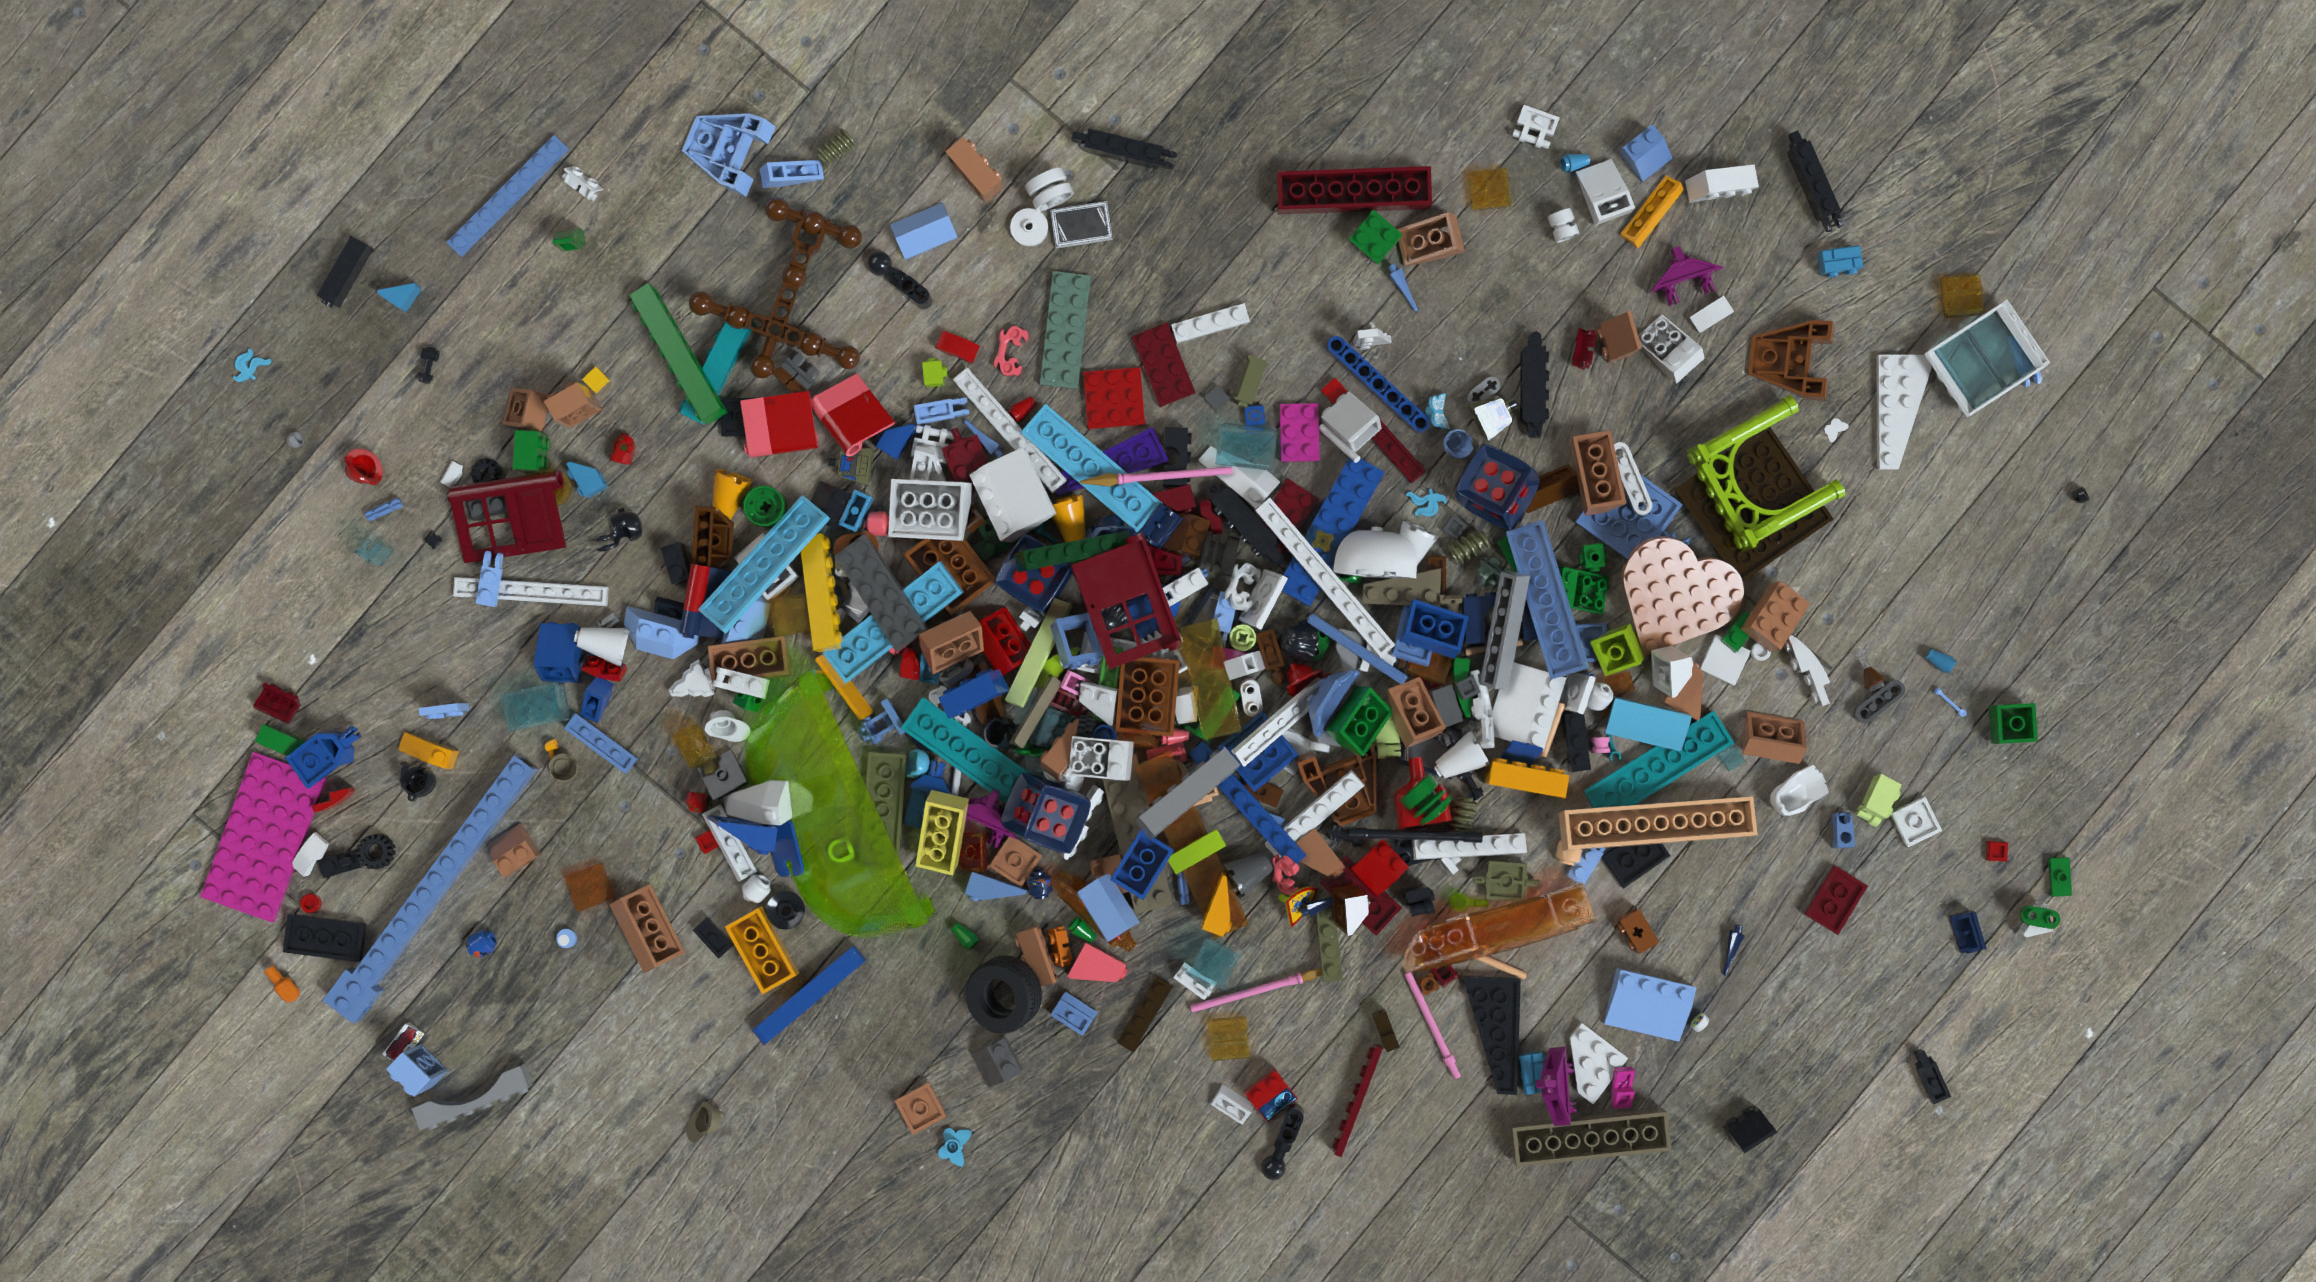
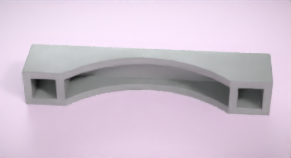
(1349, 662)
(435, 1111)

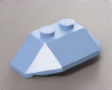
(751, 624)
(657, 633)

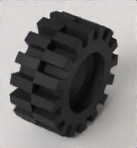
(1085, 726)
(365, 856)

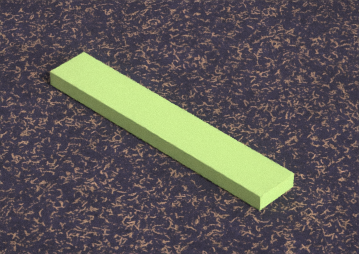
(1036, 655)

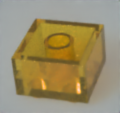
(790, 615)

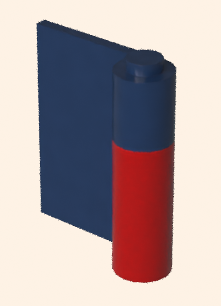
(700, 586)

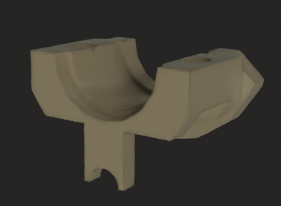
(1455, 605)

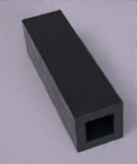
(344, 272)

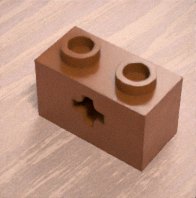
(1646, 937)

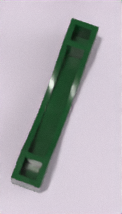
(1068, 552)

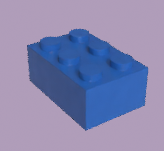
(1433, 628)
(973, 692)
(1142, 864)

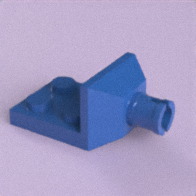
(1141, 607)
(323, 755)
(921, 791)

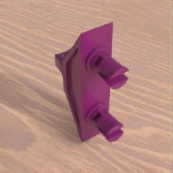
(1683, 270)
(988, 813)
(1555, 1086)

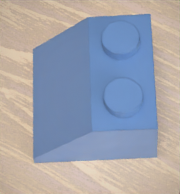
(1646, 153)

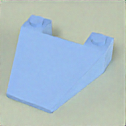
(722, 144)

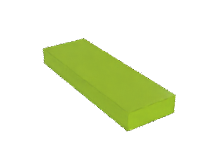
(1196, 851)

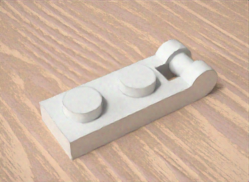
(1185, 586)
(742, 683)

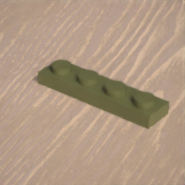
(1328, 945)

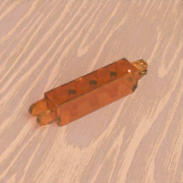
(1068, 891)

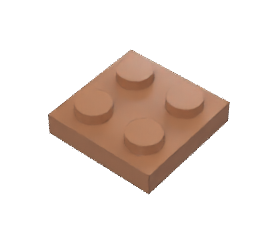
(1015, 861)
(920, 1108)

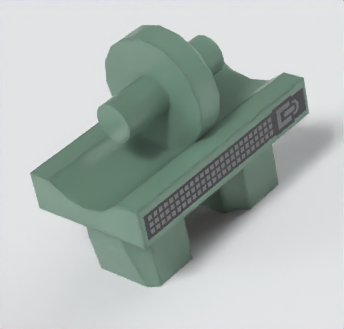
(1490, 572)

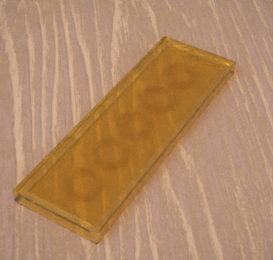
(1209, 679)

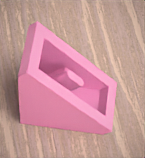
(1073, 682)

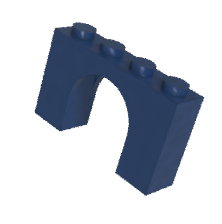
(1476, 609)

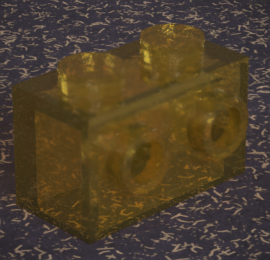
(694, 746)

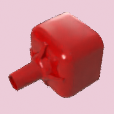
(1406, 817)

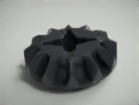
(483, 464)

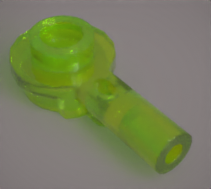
(1460, 902)

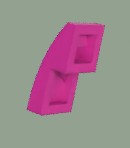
(1622, 1087)

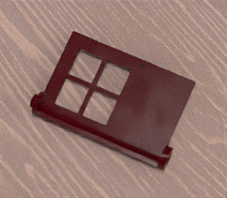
(530, 509)
(1120, 577)

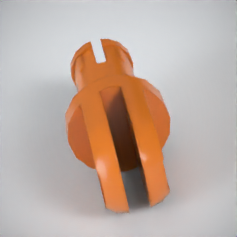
(283, 986)

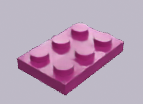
(1299, 432)

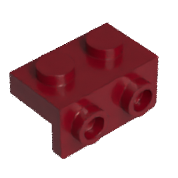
(277, 703)

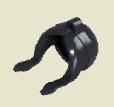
(623, 525)
(412, 780)

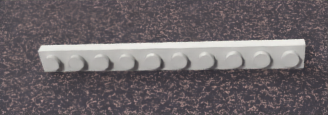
(1324, 577)

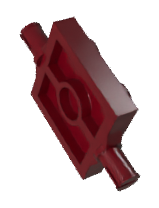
(963, 457)

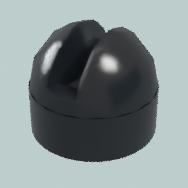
(2081, 494)

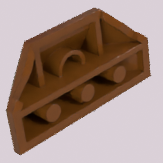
(712, 537)

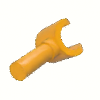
(550, 746)

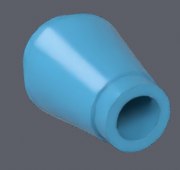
(1572, 162)
(1941, 660)

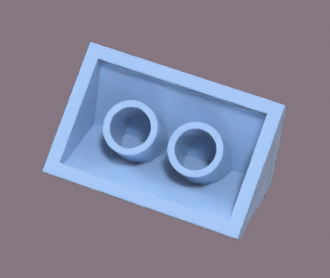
(923, 231)
(1107, 907)

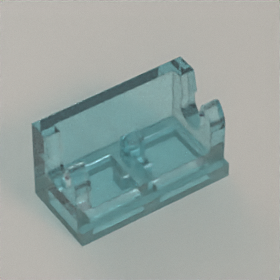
(375, 556)

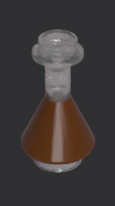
(1872, 678)

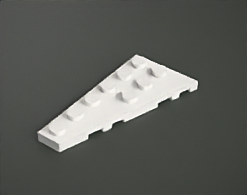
(1899, 394)

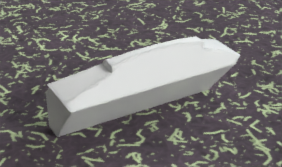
(452, 474)

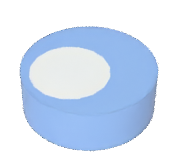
(566, 938)

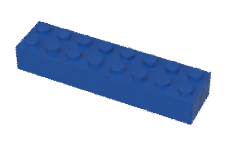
(1336, 517)

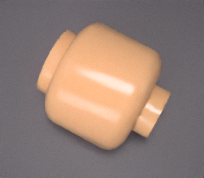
(1568, 857)

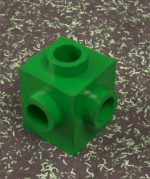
(1597, 552)
(748, 702)

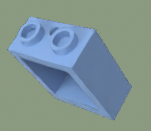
(1073, 622)

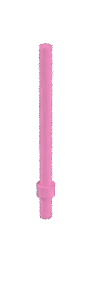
(1448, 1059)

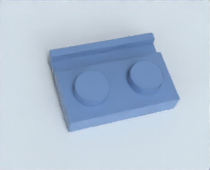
(1074, 1013)

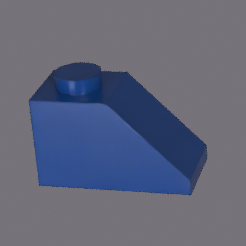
(895, 440)
(596, 699)

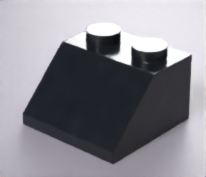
(831, 502)
(1749, 1129)

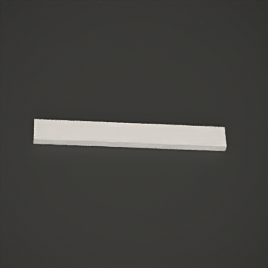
(1008, 428)
(537, 592)

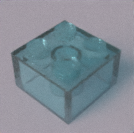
(1214, 964)

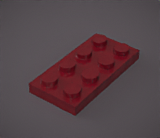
(1163, 365)
(1295, 504)
(1381, 908)

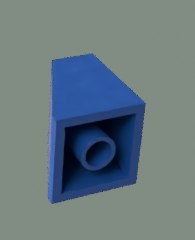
(557, 654)

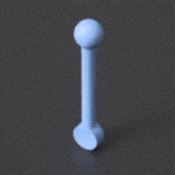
(1961, 712)

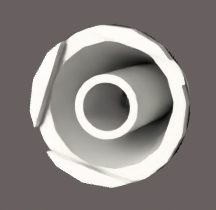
(1418, 538)
(603, 642)
(1462, 757)

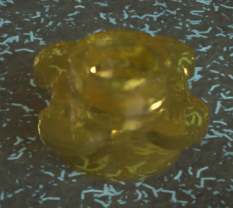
(1318, 544)

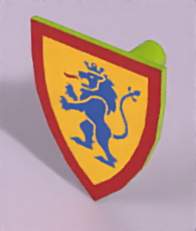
(1297, 901)

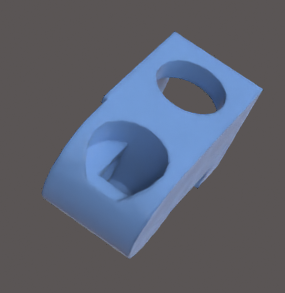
(1843, 830)

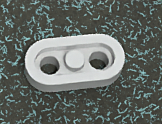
(1251, 698)

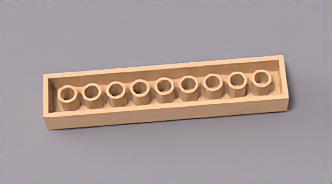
(1657, 823)

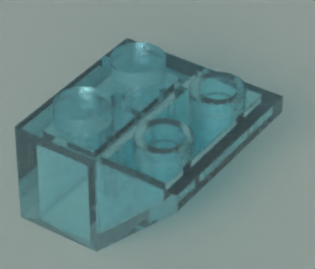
(1050, 727)

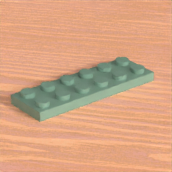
(1065, 330)

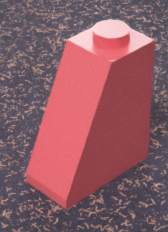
(1097, 965)

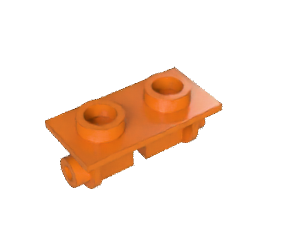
(1060, 955)

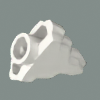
(694, 681)

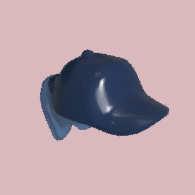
(1108, 524)

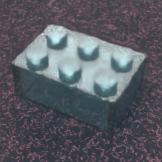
(536, 707)

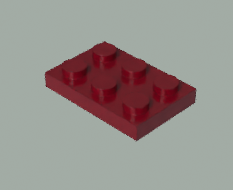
(1835, 900)

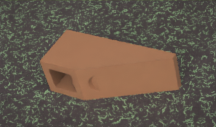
(1057, 760)

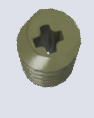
(835, 147)
(1468, 546)
(1463, 814)

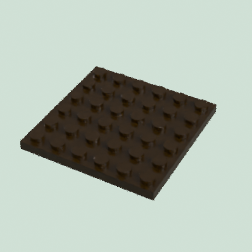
(1767, 480)

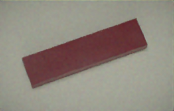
(1398, 454)

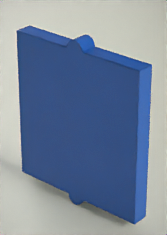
(1521, 752)

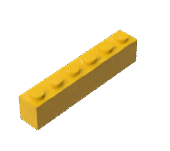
(820, 594)

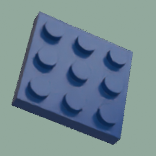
(1268, 762)

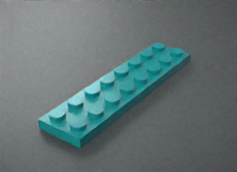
(962, 748)
(1660, 765)

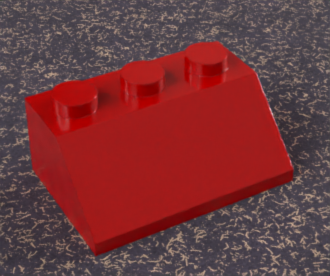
(1003, 641)

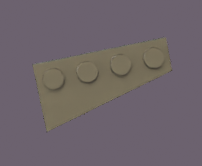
(1403, 590)

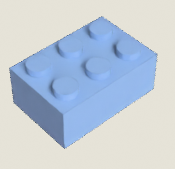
(416, 1070)

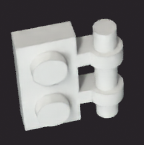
(1538, 121)
(926, 443)

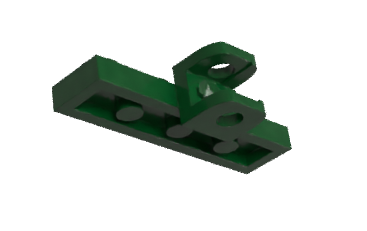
(991, 544)

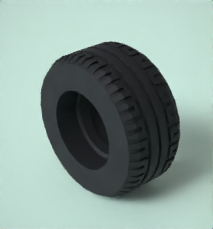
(985, 1007)

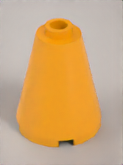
(729, 491)
(1070, 517)

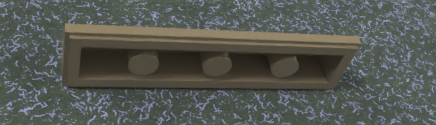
(1035, 712)

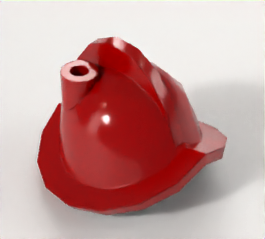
(363, 467)
(1300, 677)

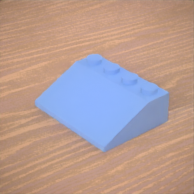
(1649, 1004)

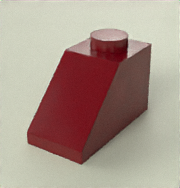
(1178, 499)

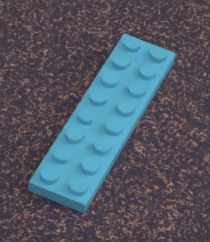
(1083, 461)
(764, 564)
(867, 640)

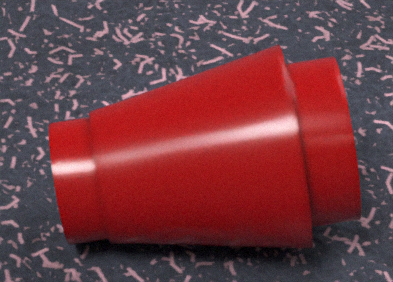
(1022, 409)

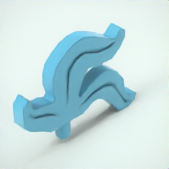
(247, 372)
(1432, 507)

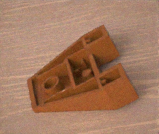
(1785, 358)
(1321, 779)

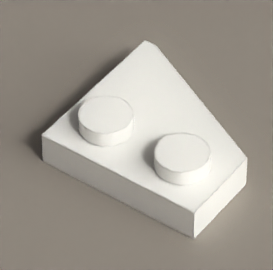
(926, 466)
(1100, 700)

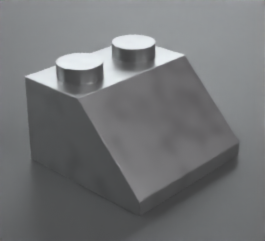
(997, 1061)

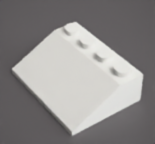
(1012, 495)
(929, 509)
(1527, 707)

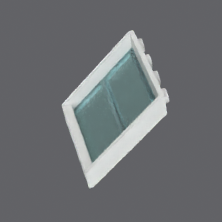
(1986, 358)

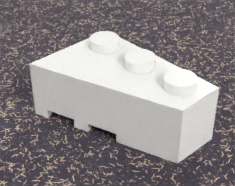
(1722, 183)

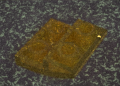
(1490, 189)
(1961, 296)

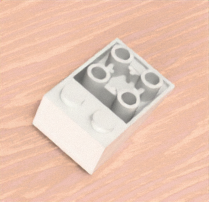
(1605, 192)
(1670, 348)
(784, 580)
(1101, 758)

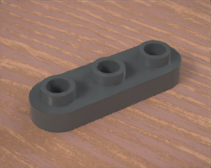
(1887, 699)

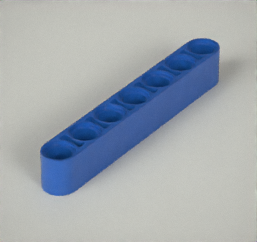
(1374, 375)
(809, 995)

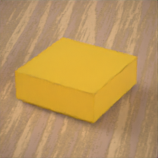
(596, 379)

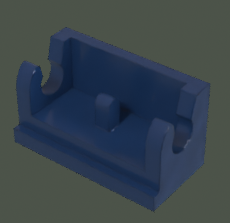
(1160, 525)
(1967, 931)

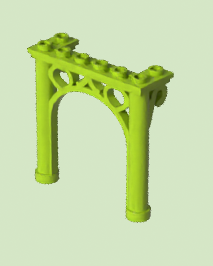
(1704, 455)

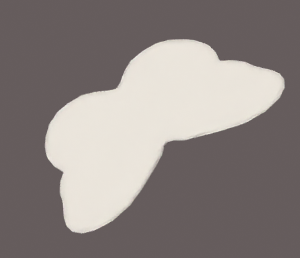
(1835, 427)

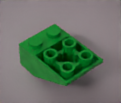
(1585, 590)

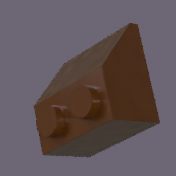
(1188, 536)
(1349, 907)

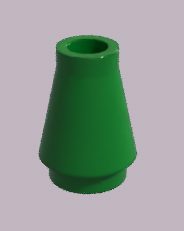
(1081, 929)
(965, 936)

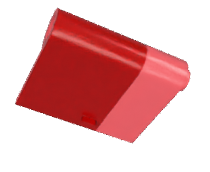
(851, 413)
(779, 424)

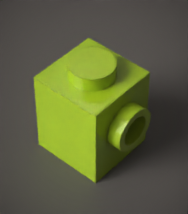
(934, 373)

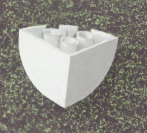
(1376, 555)

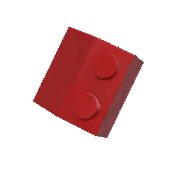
(1379, 867)

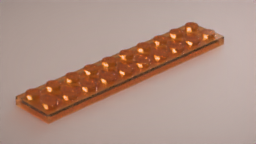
(1157, 777)

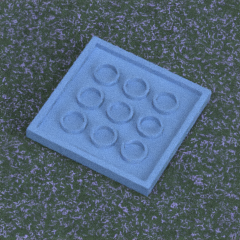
(1624, 529)

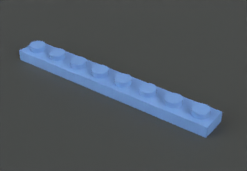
(507, 196)

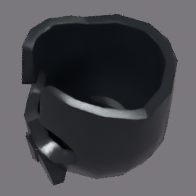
(999, 732)

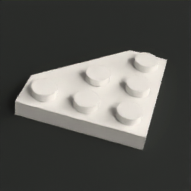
(1593, 1062)

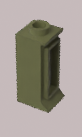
(1249, 381)

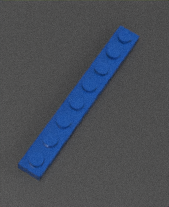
(1253, 810)

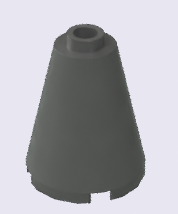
(1248, 872)

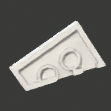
(1367, 338)

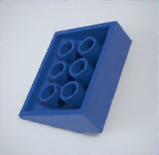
(756, 835)

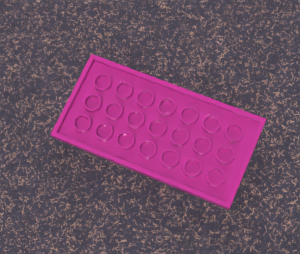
(262, 839)

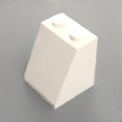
(1351, 421)

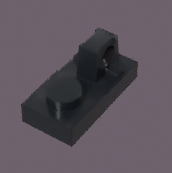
(339, 863)

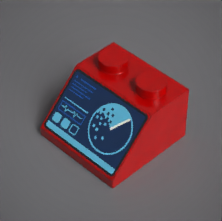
(1270, 1094)

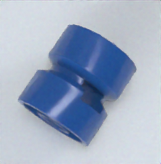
(1105, 732)

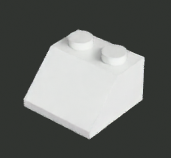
(1670, 670)

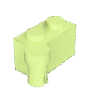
(1388, 740)
(1879, 800)

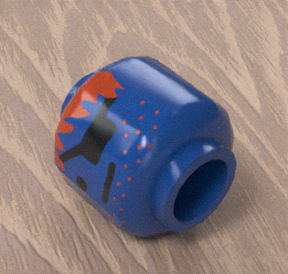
(481, 943)

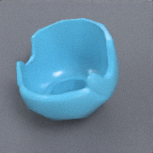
(917, 764)

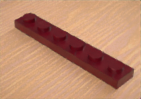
(1359, 1091)

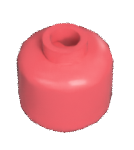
(877, 523)

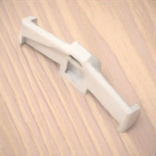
(1483, 712)

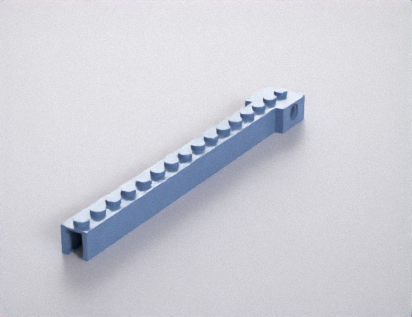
(359, 986)

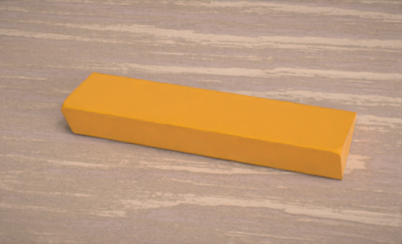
(1652, 211)
(847, 691)

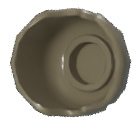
(563, 767)

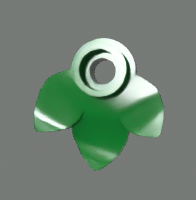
(1032, 751)

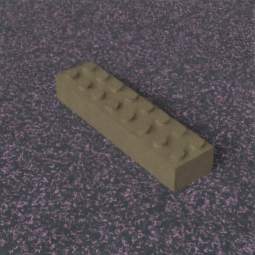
(1125, 803)
(1590, 1137)

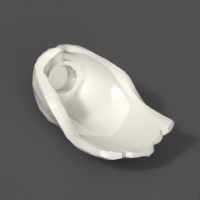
(1799, 791)

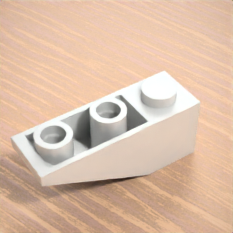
(1244, 665)

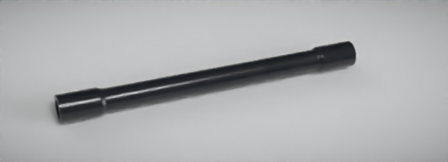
(1465, 836)

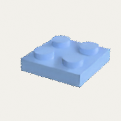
(438, 712)

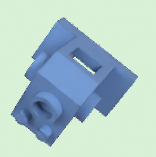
(869, 733)

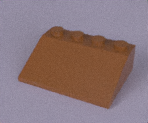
(960, 562)
(1148, 695)

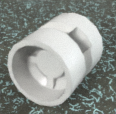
(1563, 224)

